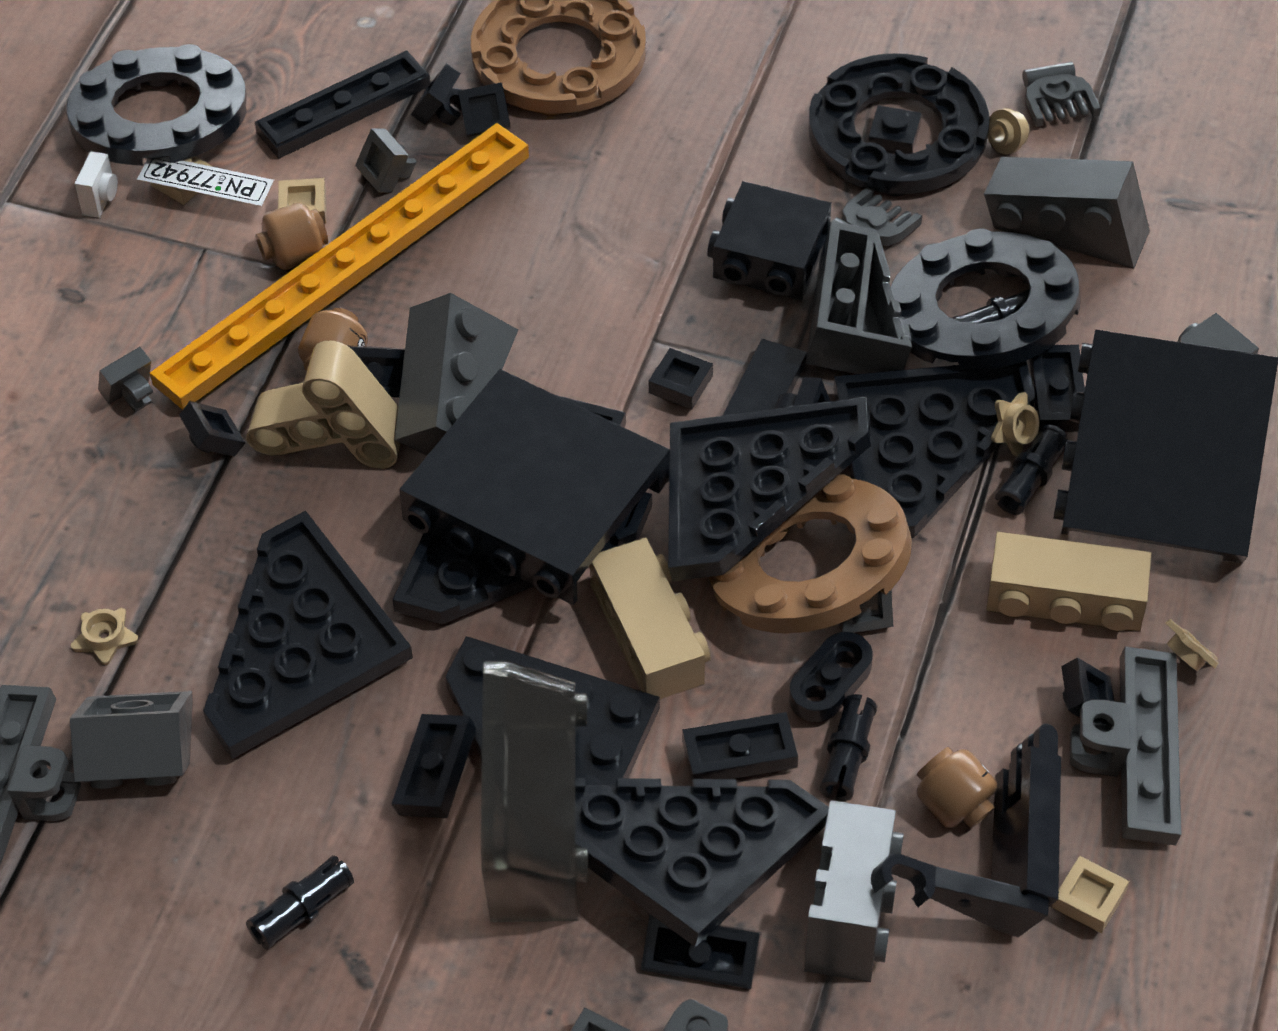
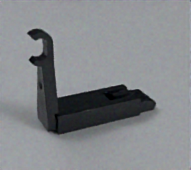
(1023, 847)

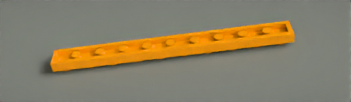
(338, 266)

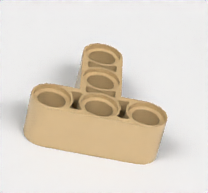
(330, 407)

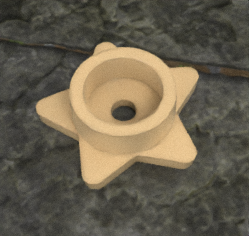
(1016, 423)
(99, 622)
(1189, 648)

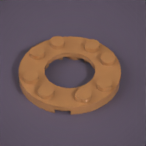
(580, 88)
(817, 603)

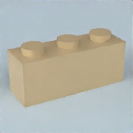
(1069, 581)
(649, 619)

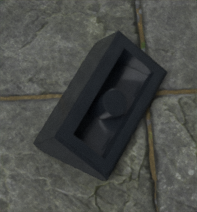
(722, 957)

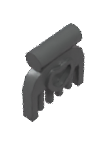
(1054, 89)
(864, 213)

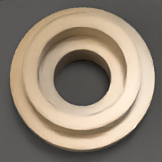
(1007, 130)

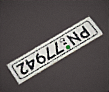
(206, 180)

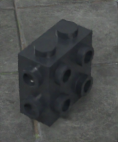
(770, 240)

